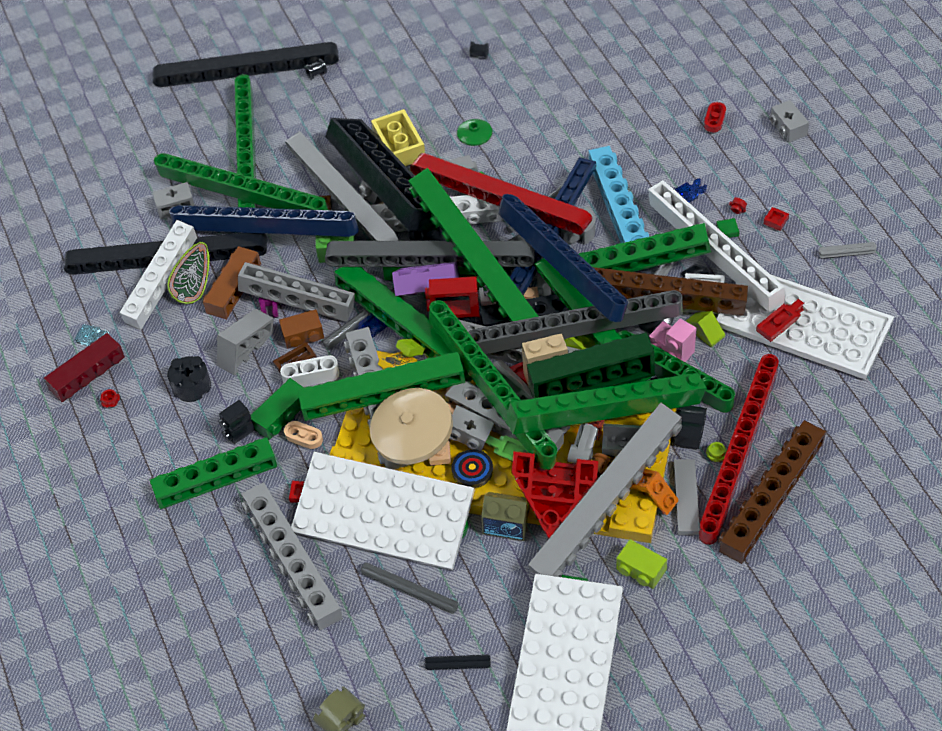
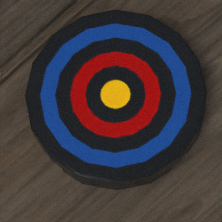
(472, 468)

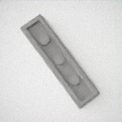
(687, 497)

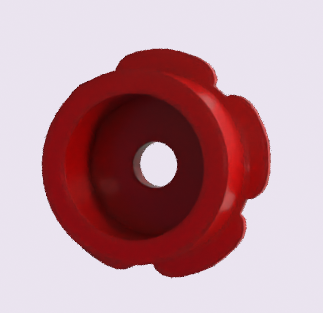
(738, 205)
(109, 398)

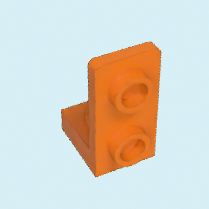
(658, 490)

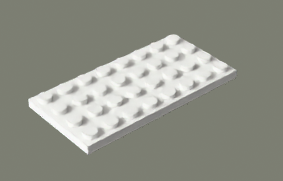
(826, 332)
(383, 510)
(565, 656)

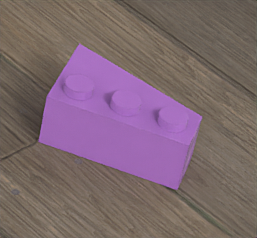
(415, 279)

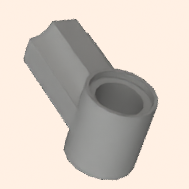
(583, 444)

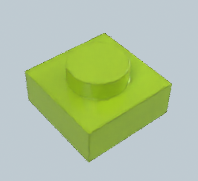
(410, 347)

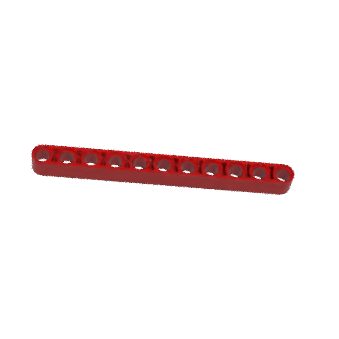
(492, 189)
(748, 420)

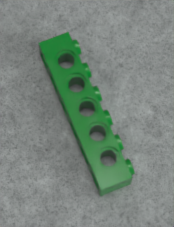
(206, 479)

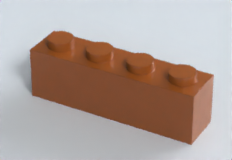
(224, 290)

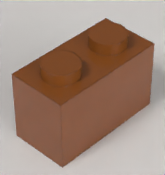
(301, 329)

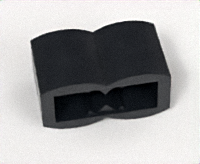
(236, 422)
(693, 424)

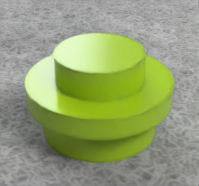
(716, 452)

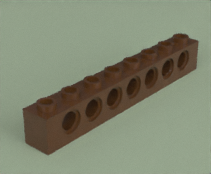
(695, 293)
(740, 547)

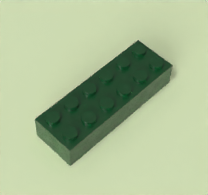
(593, 367)

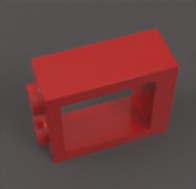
(455, 287)

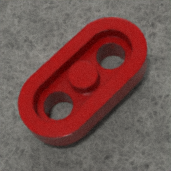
(715, 117)

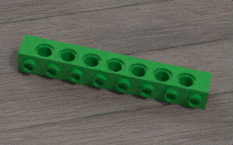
(651, 250)

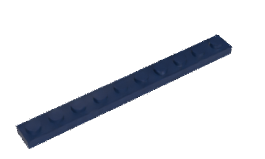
(568, 194)

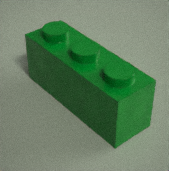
(277, 410)

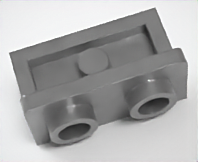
(616, 438)

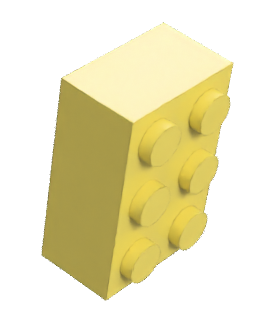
(399, 136)

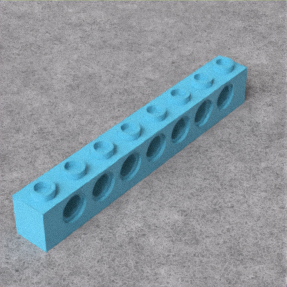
(616, 195)

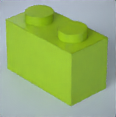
(641, 564)

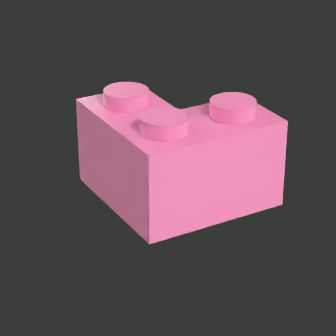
(675, 339)

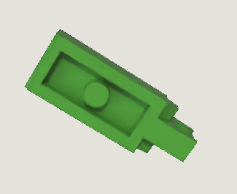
(505, 446)

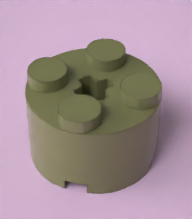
(340, 711)

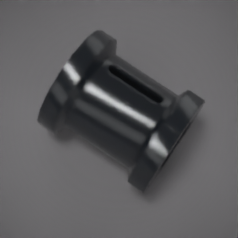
(479, 49)
(315, 69)

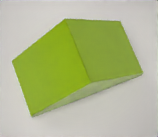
(707, 327)

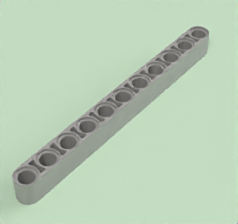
(339, 188)

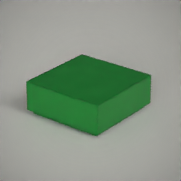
(728, 227)

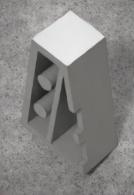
(241, 339)

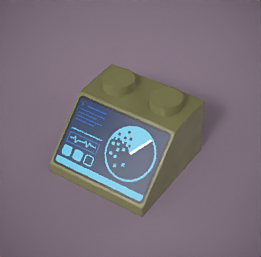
(505, 516)

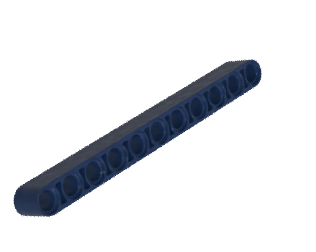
(267, 220)
(563, 258)

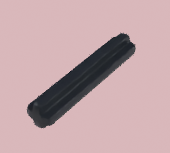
(457, 662)

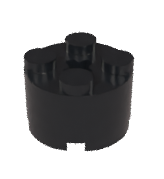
(189, 378)

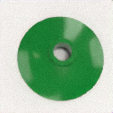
(474, 132)

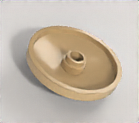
(411, 426)

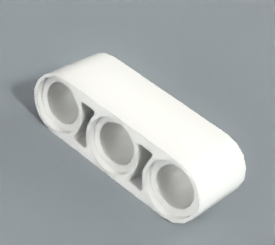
(311, 371)

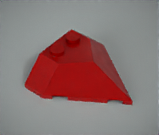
(555, 490)

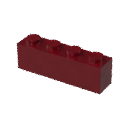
(84, 367)

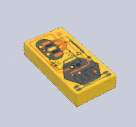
(395, 360)

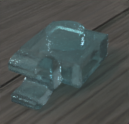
(89, 334)

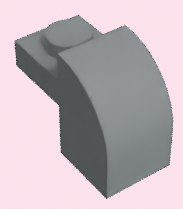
(587, 235)

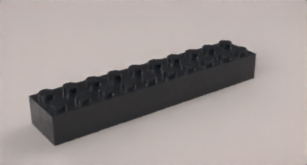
(380, 170)

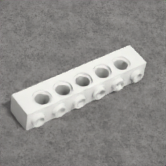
(155, 278)

